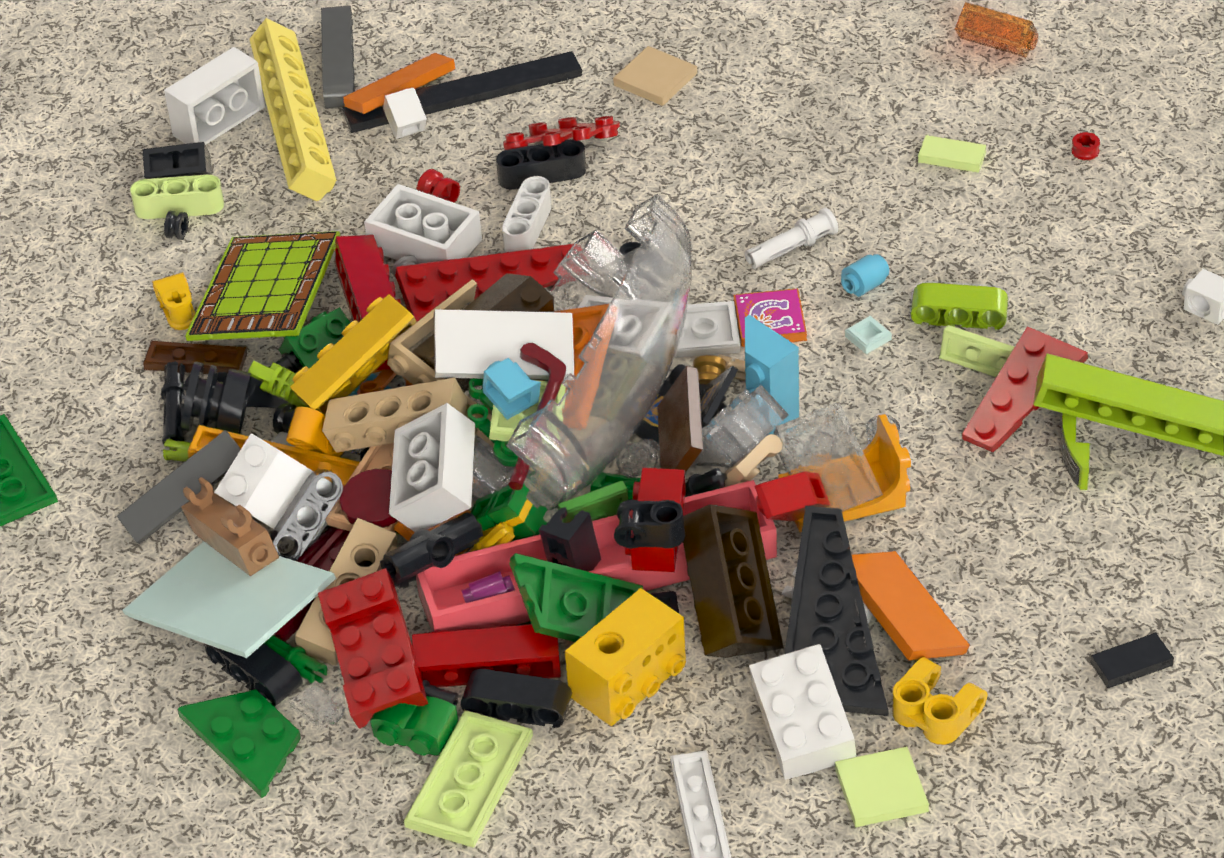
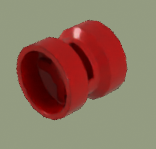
(435, 184)

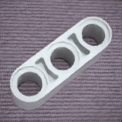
(527, 214)

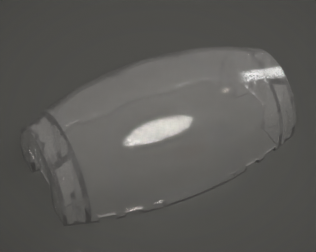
(623, 360)

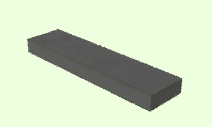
(167, 497)

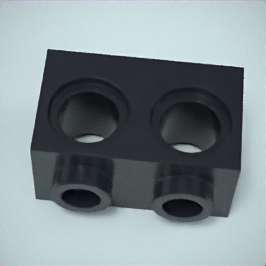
(177, 161)

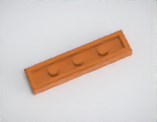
(411, 76)

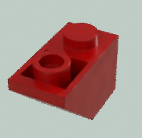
(787, 496)

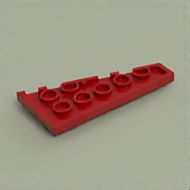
(431, 283)

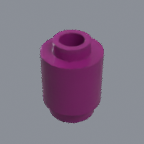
(488, 587)

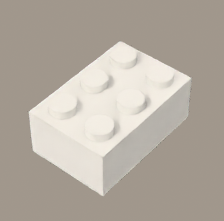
(215, 97)
(423, 226)
(432, 468)
(802, 711)

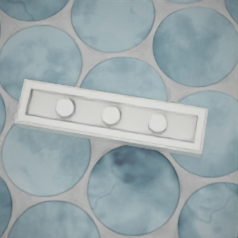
(699, 805)

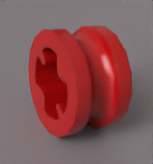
(1088, 139)

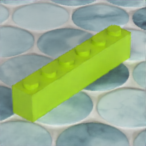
(1131, 404)

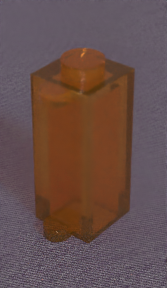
(996, 30)

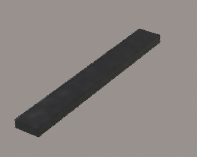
(478, 88)

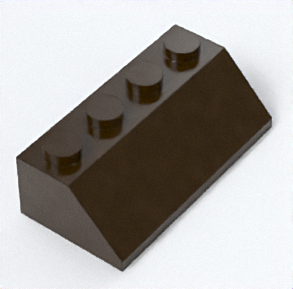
(508, 294)
(730, 582)

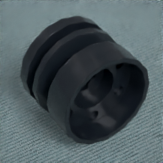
(215, 400)

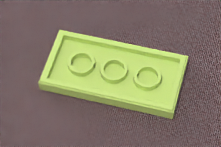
(468, 778)

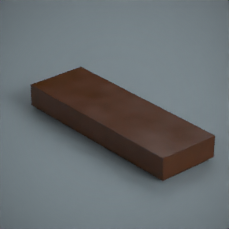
(223, 357)

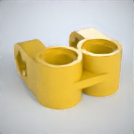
(941, 715)

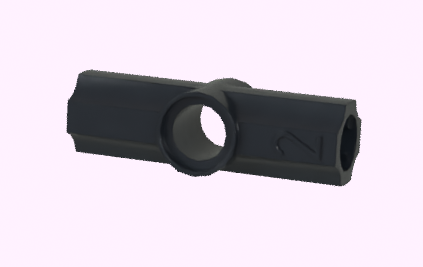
(432, 548)

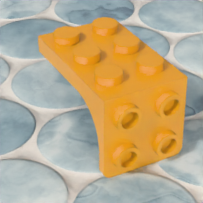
(889, 467)

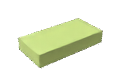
(952, 153)

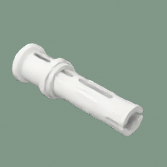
(803, 233)

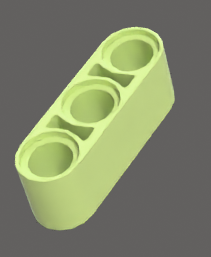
(188, 194)

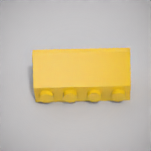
(353, 357)

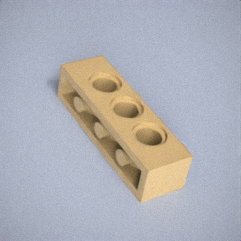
(374, 416)
(363, 543)

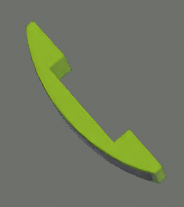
(1075, 454)

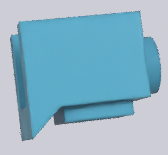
(510, 388)

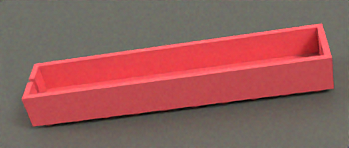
(441, 587)

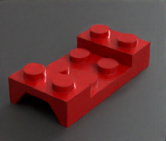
(372, 646)

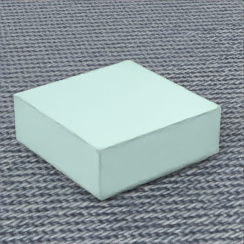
(868, 334)

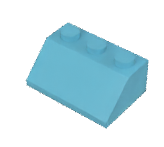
(773, 364)

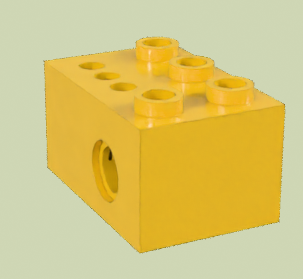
(626, 657)

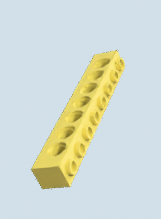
(292, 111)

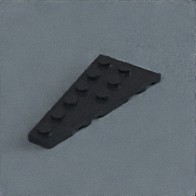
(832, 612)

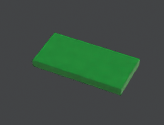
(21, 481)

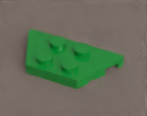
(566, 599)
(245, 735)

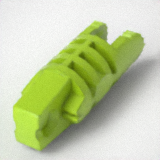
(276, 381)

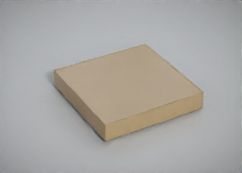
(655, 75)

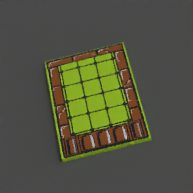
(263, 286)

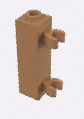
(228, 529)

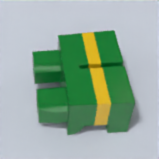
(513, 509)

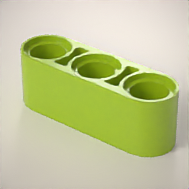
(959, 305)

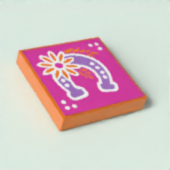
(776, 309)

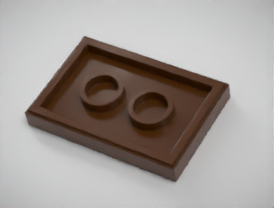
(680, 422)

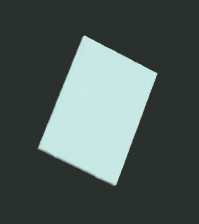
(222, 604)

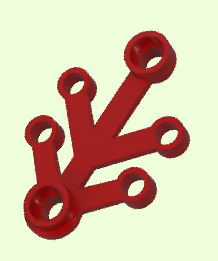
(568, 127)

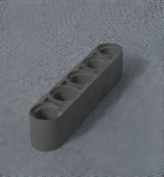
(337, 55)

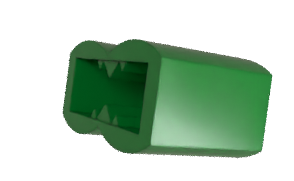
(419, 727)

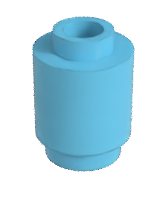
(864, 274)

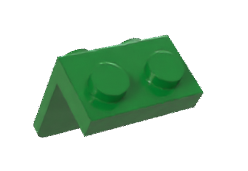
(321, 331)

